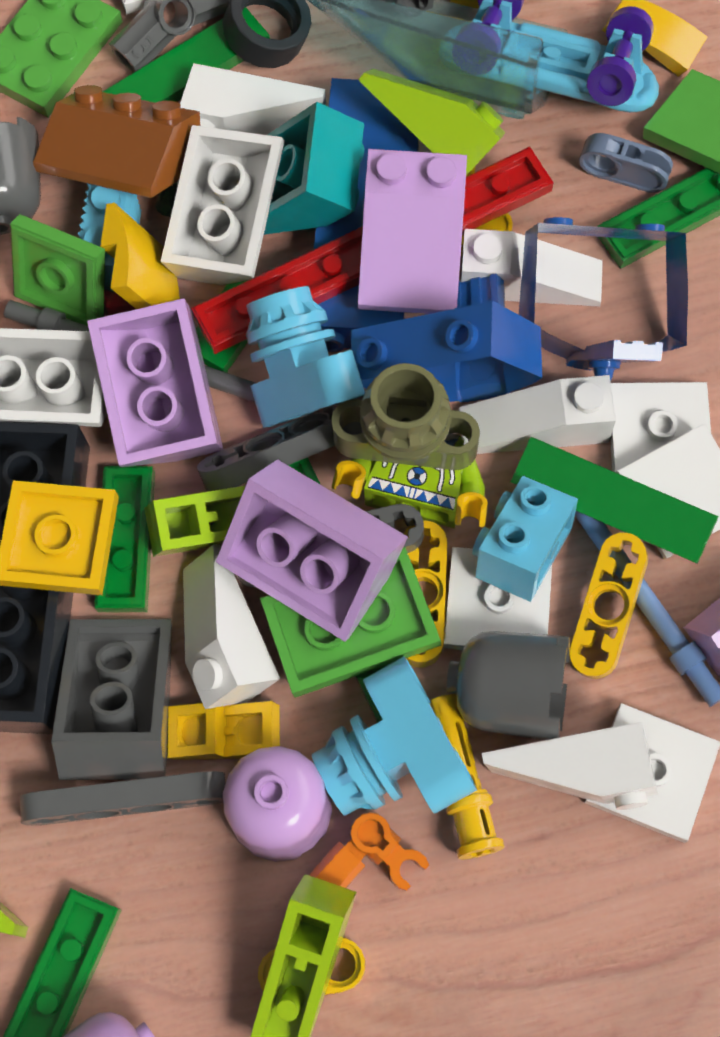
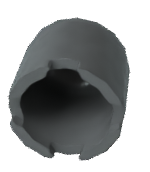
(18, 178)
(512, 683)

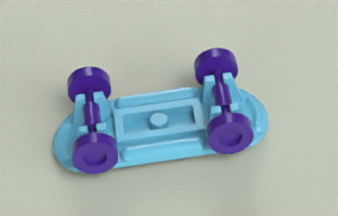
(584, 67)

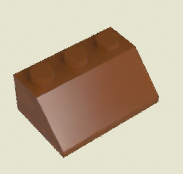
(116, 141)

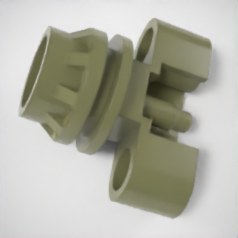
(406, 422)

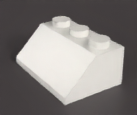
(221, 205)
(49, 378)

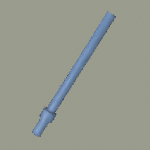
(685, 656)

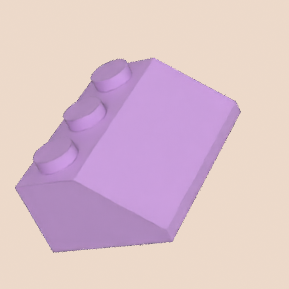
(155, 384)
(309, 548)

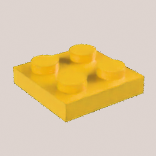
(57, 537)

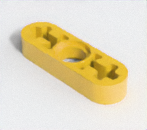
(438, 560)
(608, 565)

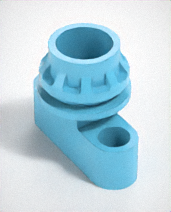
(297, 358)
(408, 740)

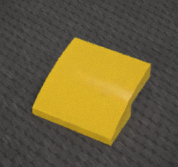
(137, 266)

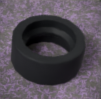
(261, 50)

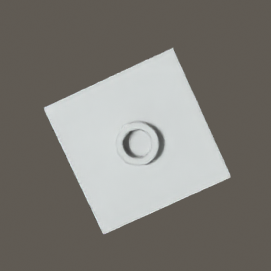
(653, 416)
(481, 607)
(681, 773)

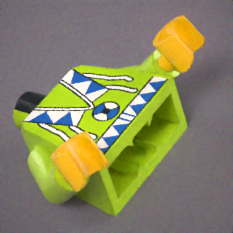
(436, 493)

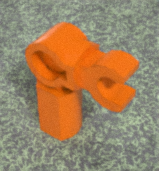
(370, 837)

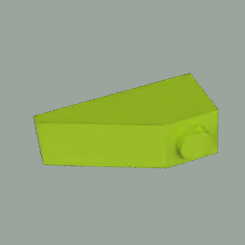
(437, 117)
(191, 520)
(303, 959)

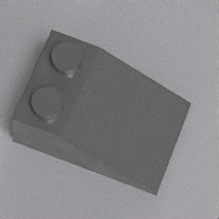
(114, 700)

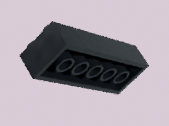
(35, 620)

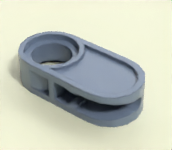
(626, 162)

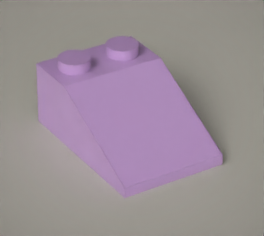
(412, 231)

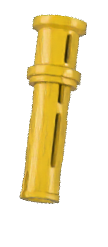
(472, 812)

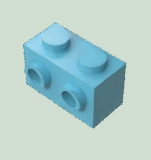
(524, 538)

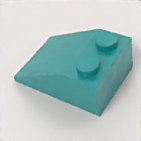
(316, 170)

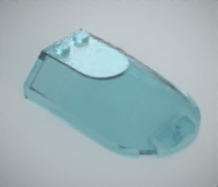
(449, 50)

